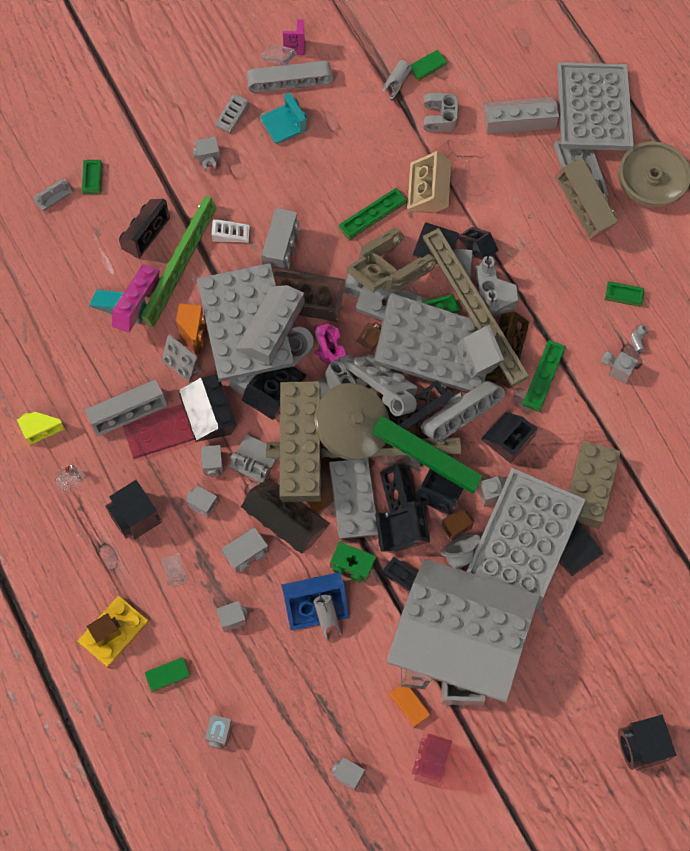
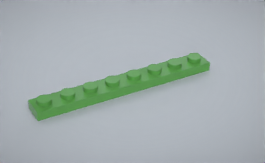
(179, 261)

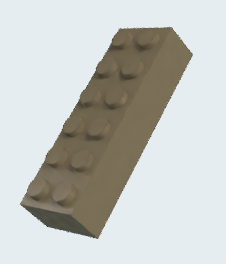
(299, 442)

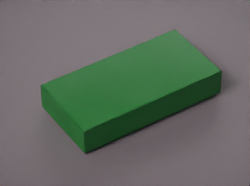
(428, 65)
(91, 177)
(624, 294)
(167, 674)

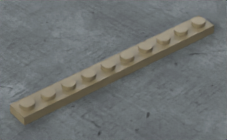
(473, 303)
(448, 445)

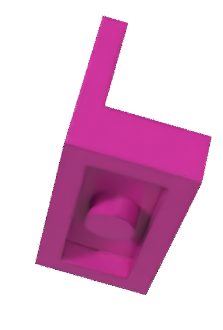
(295, 39)

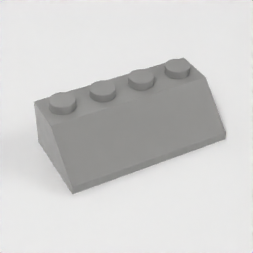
(520, 115)
(271, 323)

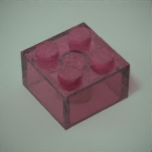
(433, 759)

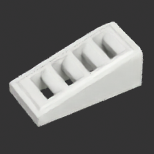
(226, 225)

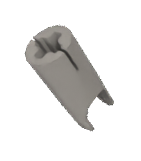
(397, 77)
(326, 613)

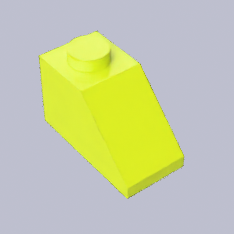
(39, 426)

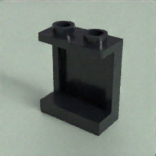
(439, 492)
(402, 528)

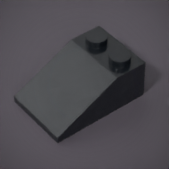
(264, 389)

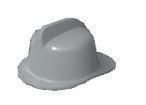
(300, 342)
(460, 550)

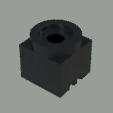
(132, 511)
(646, 743)

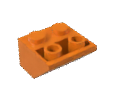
(191, 326)

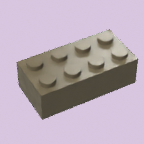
(586, 198)
(593, 481)

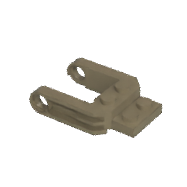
(377, 273)

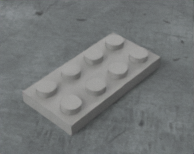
(567, 156)
(353, 499)

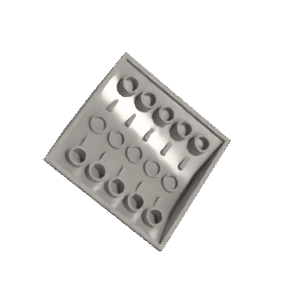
(463, 630)

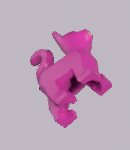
(328, 342)

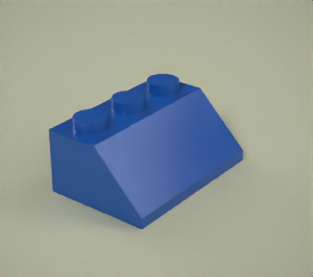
(300, 598)

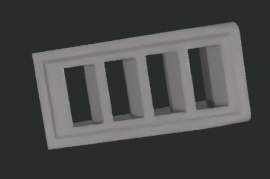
(236, 103)

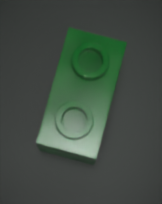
(346, 554)

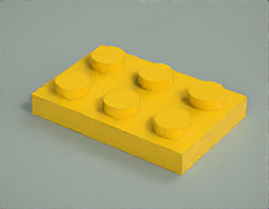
(131, 625)

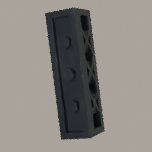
(429, 408)
(404, 484)

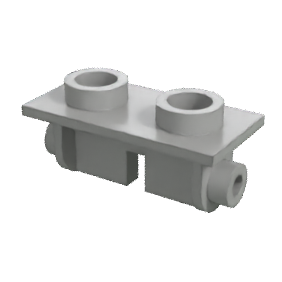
(52, 194)

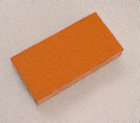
(409, 705)

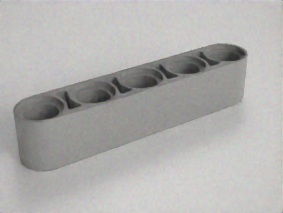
(289, 76)
(462, 411)

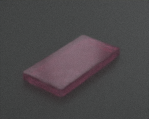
(158, 431)

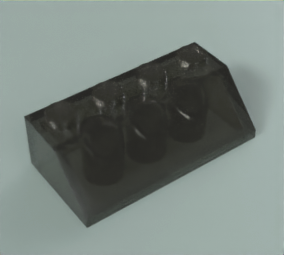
(321, 293)
(289, 520)

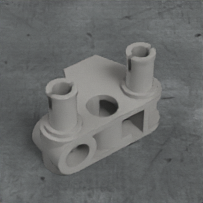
(497, 294)

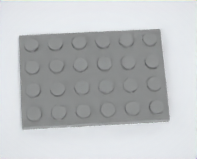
(594, 106)
(229, 307)
(425, 342)
(526, 534)

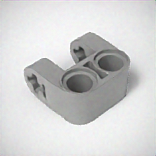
(439, 102)
(338, 374)

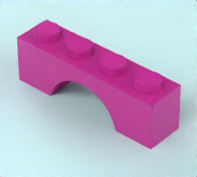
(127, 308)

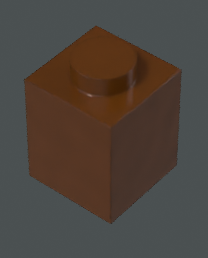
(457, 523)
(104, 629)

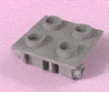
(180, 358)
(252, 459)

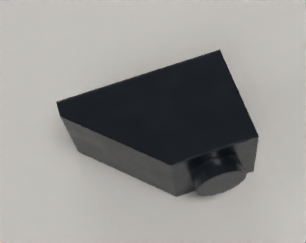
(479, 242)

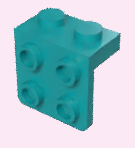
(285, 120)

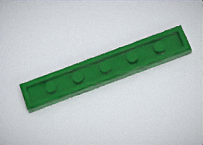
(427, 454)

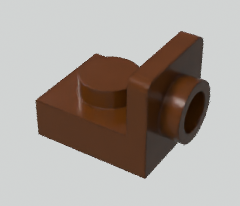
(370, 336)

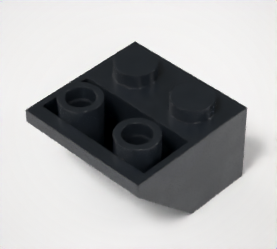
(510, 435)

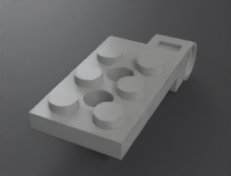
(371, 303)
(395, 388)

